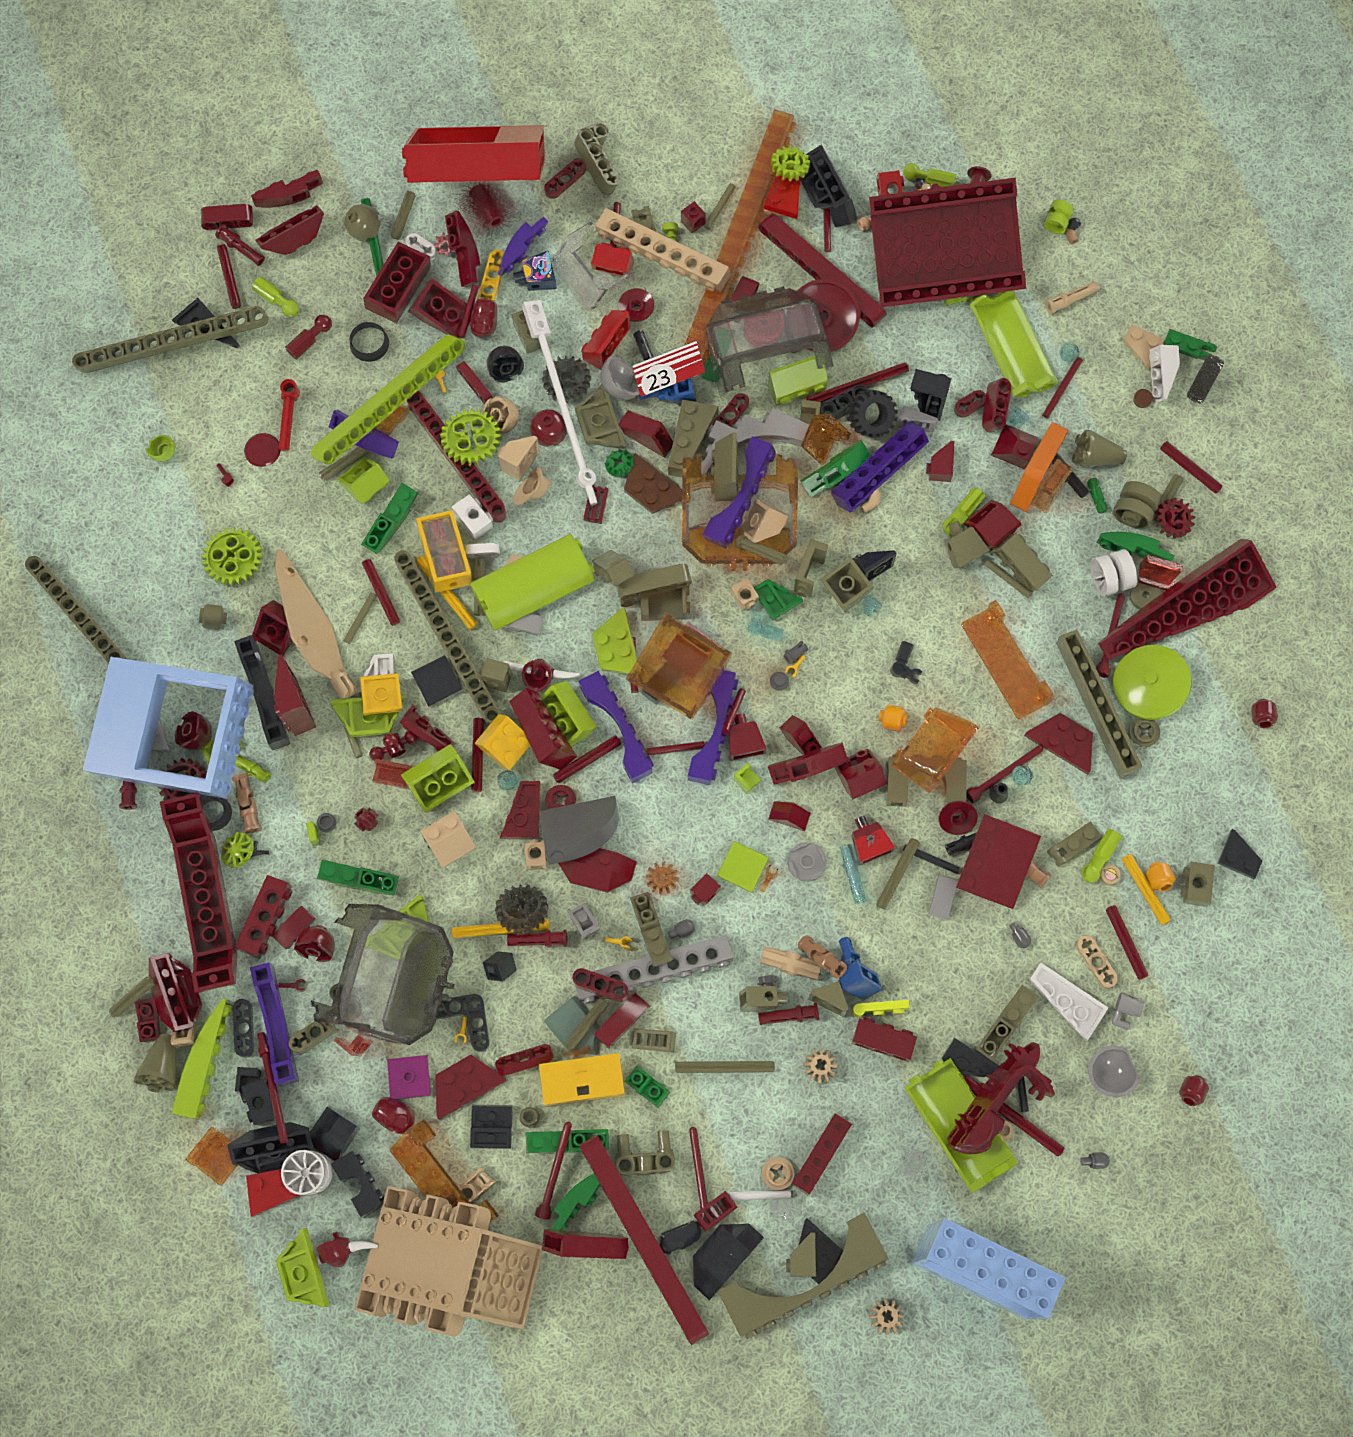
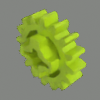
(790, 163)

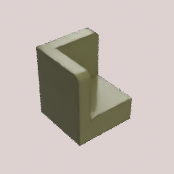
(808, 409)

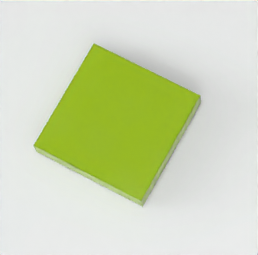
(742, 867)

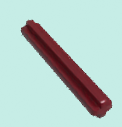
(228, 276)
(1191, 467)
(381, 592)
(477, 756)
(586, 759)
(1127, 942)

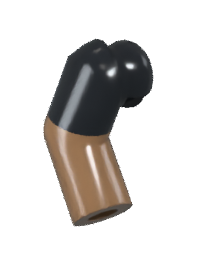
(1070, 231)

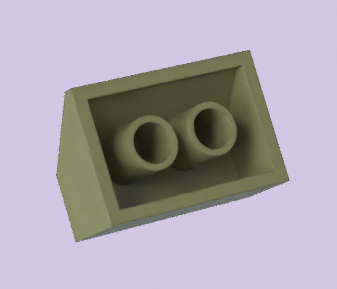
(725, 469)

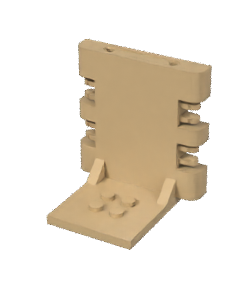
(445, 1266)

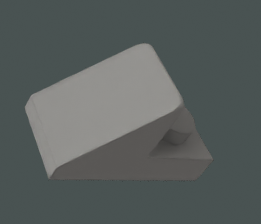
(584, 921)

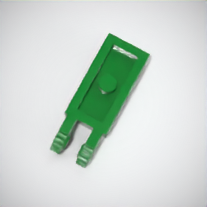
(1189, 345)

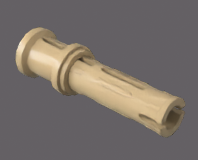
(1064, 300)

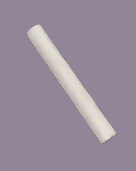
(749, 1195)

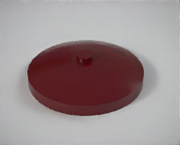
(836, 309)

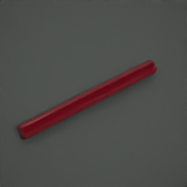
(866, 381)
(1021, 1122)

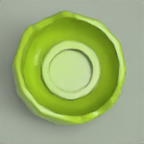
(161, 448)

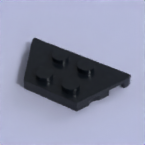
(826, 1251)

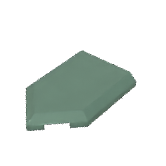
(566, 1020)

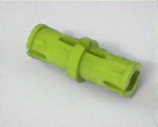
(252, 769)

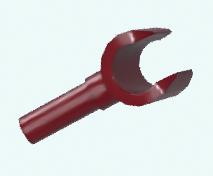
(227, 478)
(292, 985)

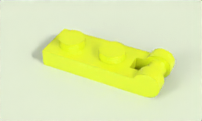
(879, 1008)

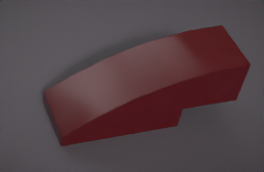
(621, 1020)

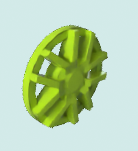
(237, 850)

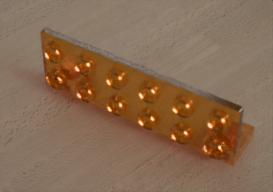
(1006, 662)
(426, 1170)

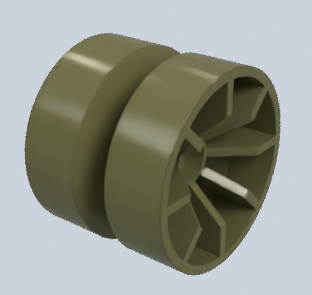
(1137, 505)

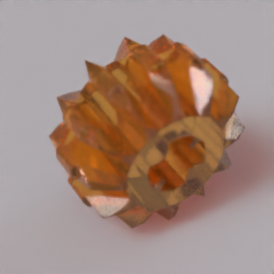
(656, 873)

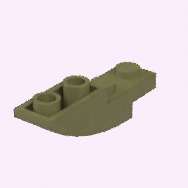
(651, 929)
(1007, 1022)

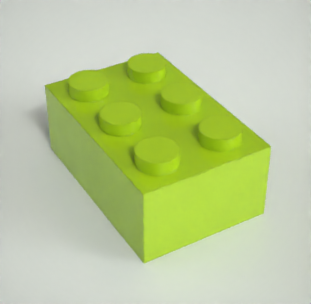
(437, 778)

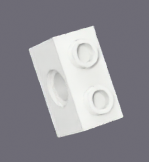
(478, 526)

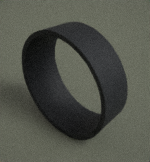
(369, 357)

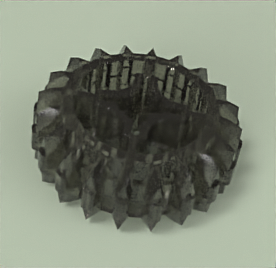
(1205, 378)
(573, 387)
(514, 917)

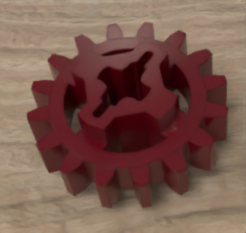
(1167, 514)

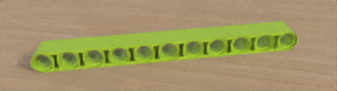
(387, 399)

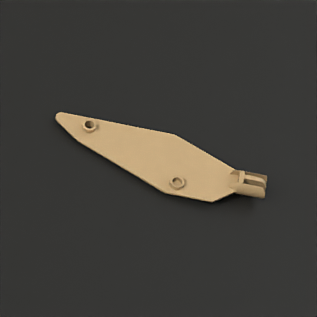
(311, 627)

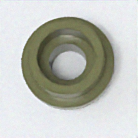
(529, 1110)

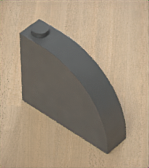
(578, 828)

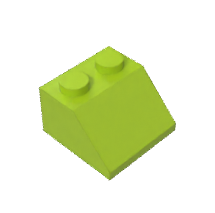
(364, 480)

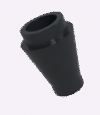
(997, 796)

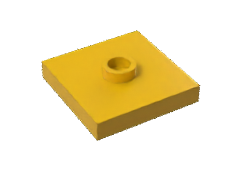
(381, 694)

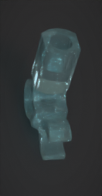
(755, 626)

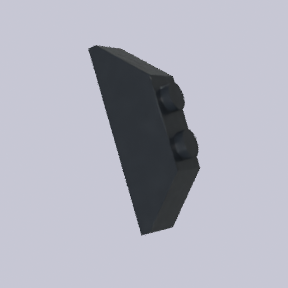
(823, 181)
(261, 1148)
(722, 1256)

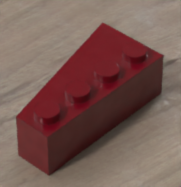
(541, 730)

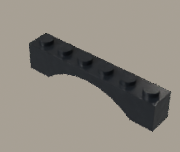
(262, 691)

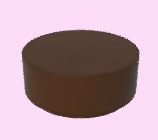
(1143, 398)

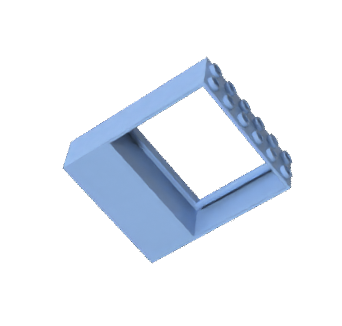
(129, 721)
(988, 1270)

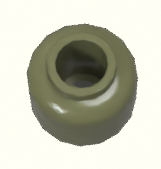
(212, 616)

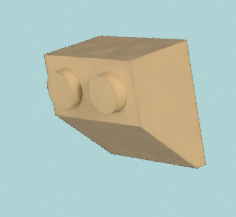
(518, 456)
(763, 522)
(448, 839)

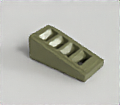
(670, 1040)

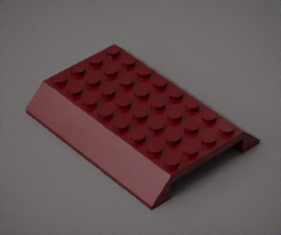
(947, 242)

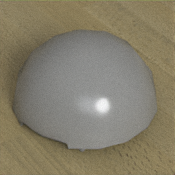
(617, 378)
(1113, 1071)

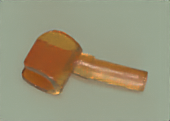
(769, 876)
(576, 1053)

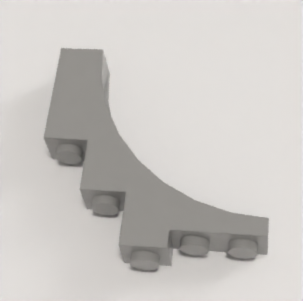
(774, 427)

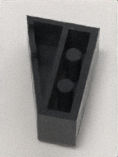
(930, 392)

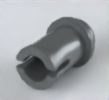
(795, 652)

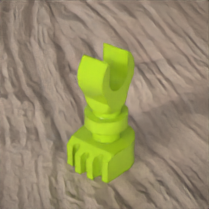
(670, 230)
(962, 299)

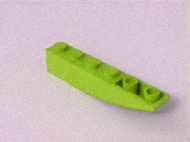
(200, 1065)

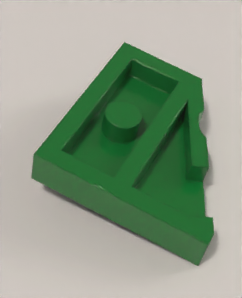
(776, 598)

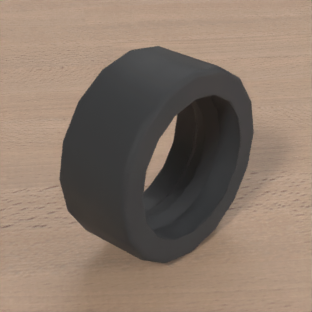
(226, 817)

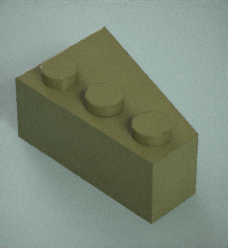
(1022, 562)

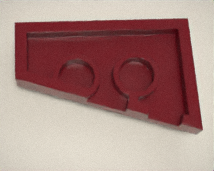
(421, 727)
(524, 814)

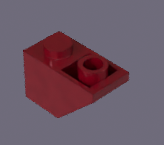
(799, 735)

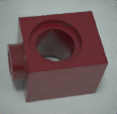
(693, 217)
(704, 890)

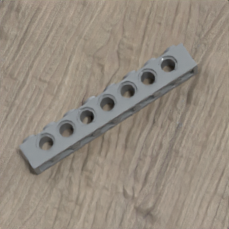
(719, 945)

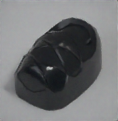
(680, 1237)

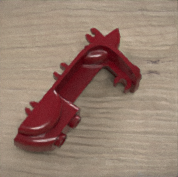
(980, 1122)

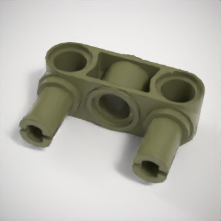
(644, 1162)

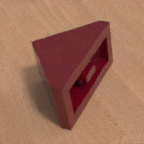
(790, 815)

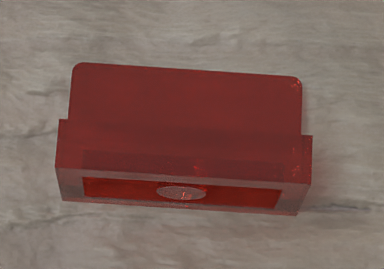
(1158, 572)
(390, 773)
(357, 1047)

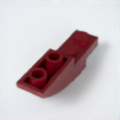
(281, 195)
(463, 243)
(808, 764)

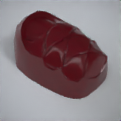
(484, 318)
(393, 1115)

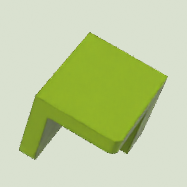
(746, 778)

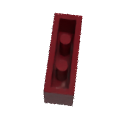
(884, 1039)

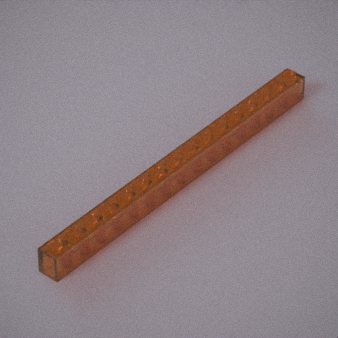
(743, 223)

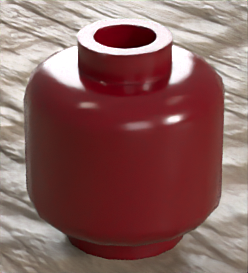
(1264, 713)
(1193, 1090)

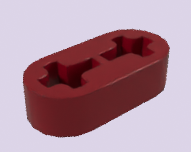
(967, 400)

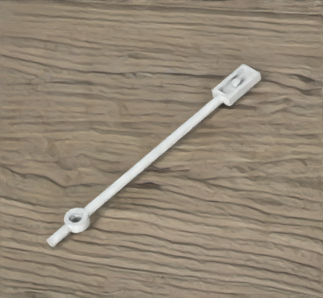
(539, 329)

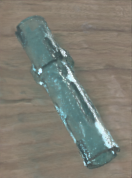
(852, 873)

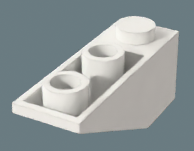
(1164, 366)

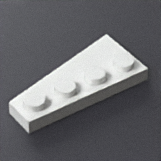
(1071, 1002)

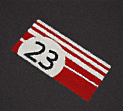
(668, 368)

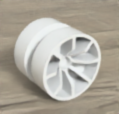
(1114, 572)
(306, 1172)

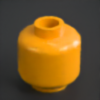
(893, 717)
(1160, 876)

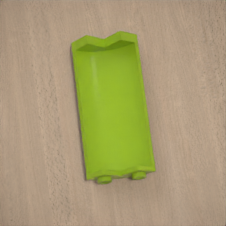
(1013, 343)
(533, 581)
(939, 1099)

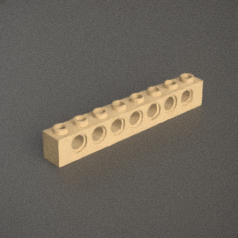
(719, 272)

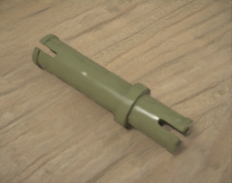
(480, 571)

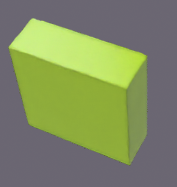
(313, 833)

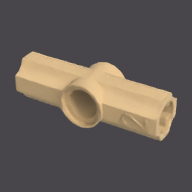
(790, 963)

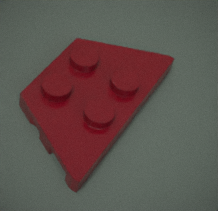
(1065, 740)
(463, 1084)

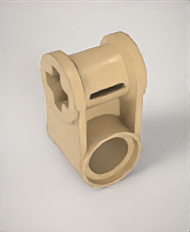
(477, 1185)

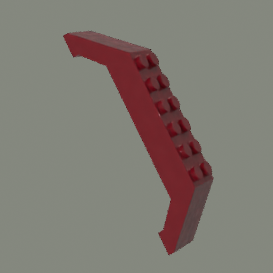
(202, 892)

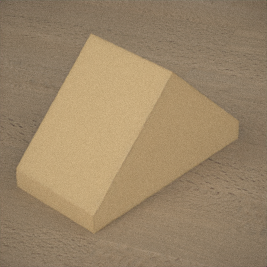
(184, 1038)

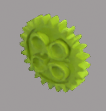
(454, 440)
(243, 568)

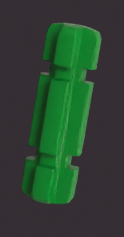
(1097, 495)

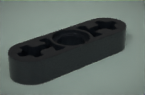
(250, 1033)

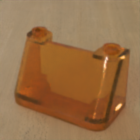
(934, 747)

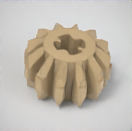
(813, 1063)
(893, 1313)

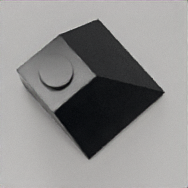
(875, 563)
(333, 1134)

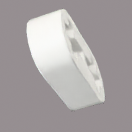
(423, 244)
(478, 551)

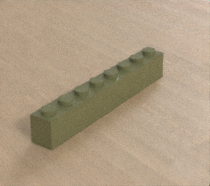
(1099, 704)

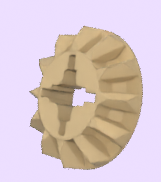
(787, 1170)

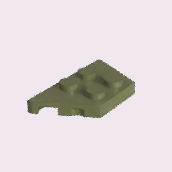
(599, 420)

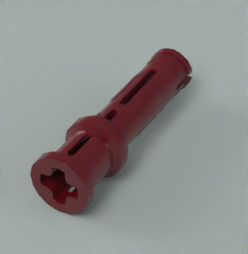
(234, 241)
(128, 792)
(547, 938)
(798, 1013)

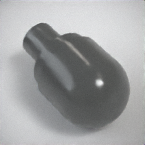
(682, 929)
(1020, 936)
(1096, 1160)

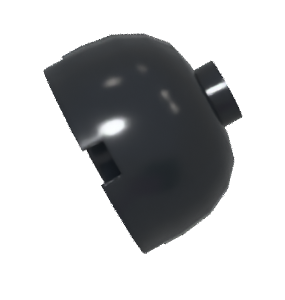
(504, 363)

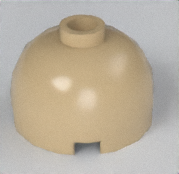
(503, 412)

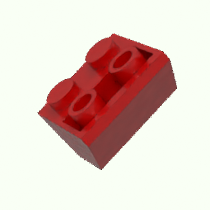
(611, 259)

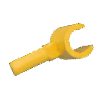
(438, 377)
(795, 666)
(622, 942)
(462, 1031)

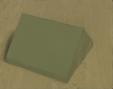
(830, 997)

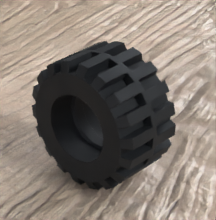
(885, 417)

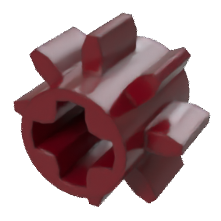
(366, 819)

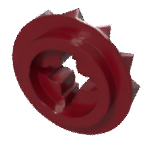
(562, 791)

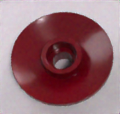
(639, 298)
(958, 824)

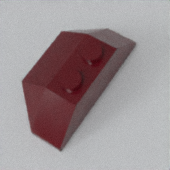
(292, 233)
(600, 870)
(174, 992)

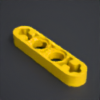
(491, 282)

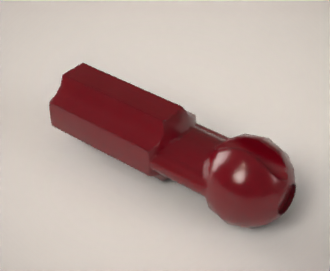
(307, 337)

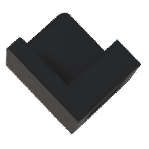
(844, 214)
(499, 966)
(245, 1076)

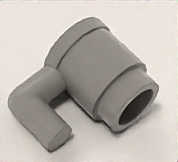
(1127, 1005)

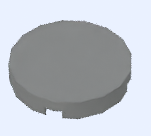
(806, 861)

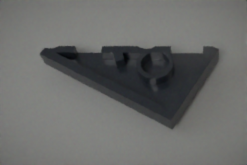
(196, 312)
(969, 1060)

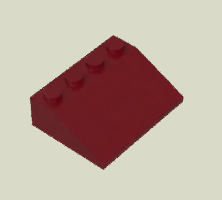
(289, 700)
(998, 861)

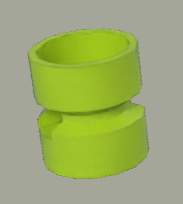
(1058, 216)

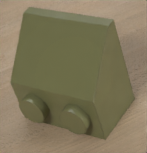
(847, 584)
(802, 1259)

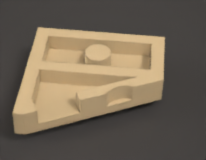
(1141, 342)

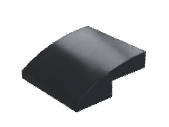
(436, 680)
(491, 1126)

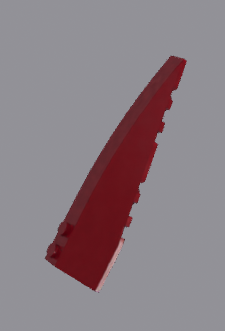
(1213, 590)

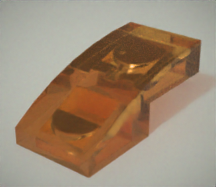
(391, 421)

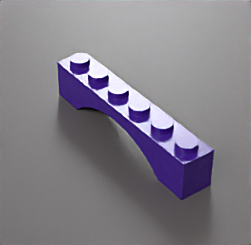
(722, 526)
(597, 693)
(703, 763)
(270, 1002)

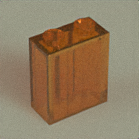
(1052, 486)

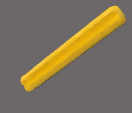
(1146, 889)

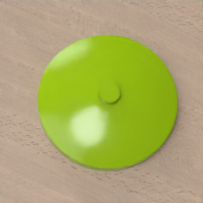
(1152, 682)

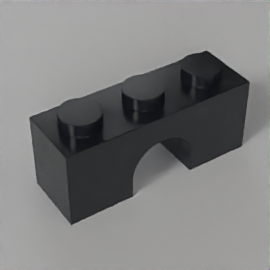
(369, 1198)

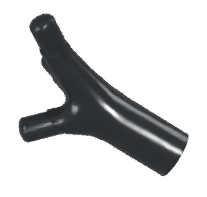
(255, 852)

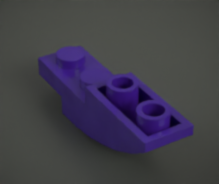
(520, 244)
(373, 441)

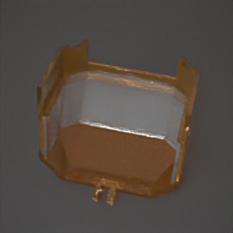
(700, 506)

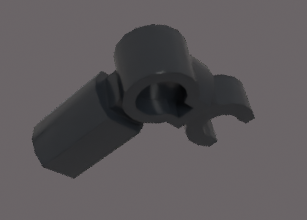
(899, 668)

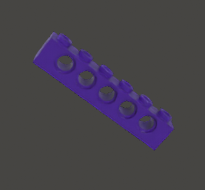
(879, 467)

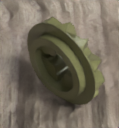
(1153, 732)

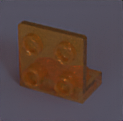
(821, 435)
(212, 1156)

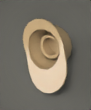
(532, 487)

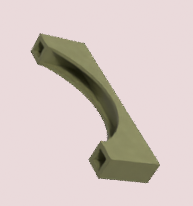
(754, 1311)

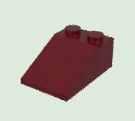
(439, 308)

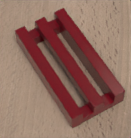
(598, 490)

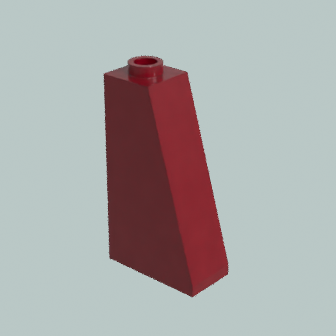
(585, 1244)

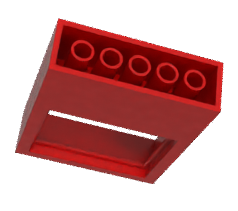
(474, 154)

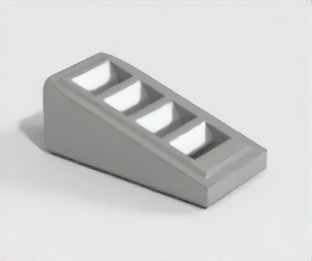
(917, 418)

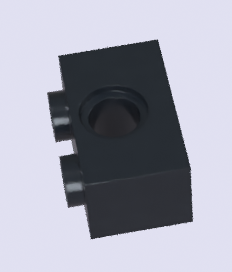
(250, 1093)

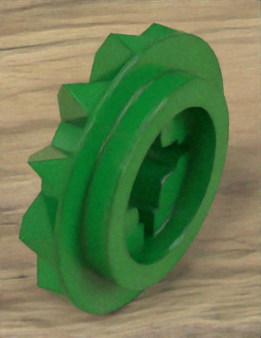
(621, 469)

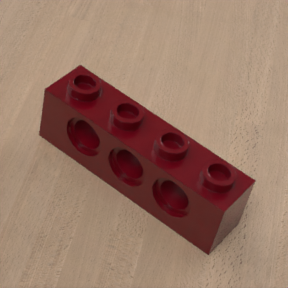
(270, 887)
(821, 1154)

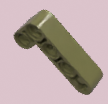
(589, 148)
(653, 583)
(326, 1032)

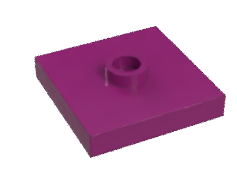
(409, 1077)

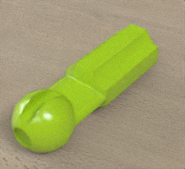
(942, 178)
(274, 296)
(965, 509)
(1102, 854)

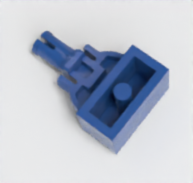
(675, 393)
(858, 978)

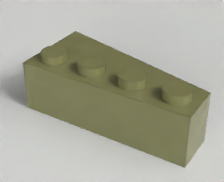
(690, 433)

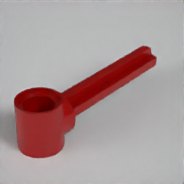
(287, 412)

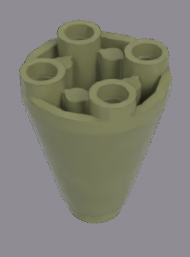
(1097, 451)
(159, 1066)

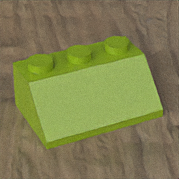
(796, 381)
(568, 712)

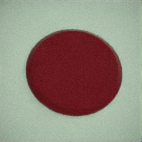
(262, 450)

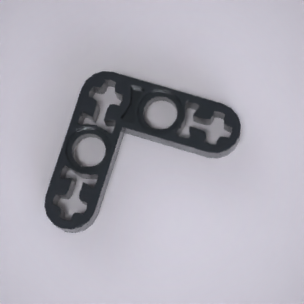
(471, 1013)

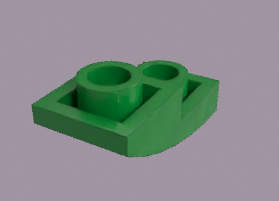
(647, 1086)

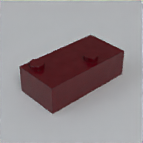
(397, 282)

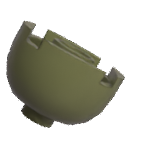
(362, 222)

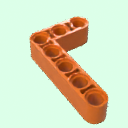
(1038, 466)

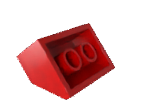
(606, 338)

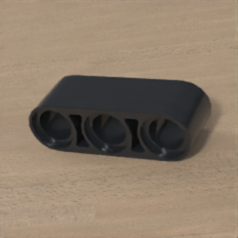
(833, 404)

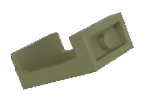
(816, 552)
(671, 602)

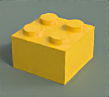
(503, 742)

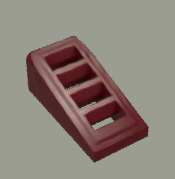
(726, 1201)

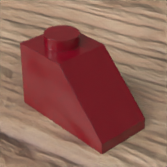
(942, 464)

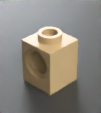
(741, 588)
(535, 863)

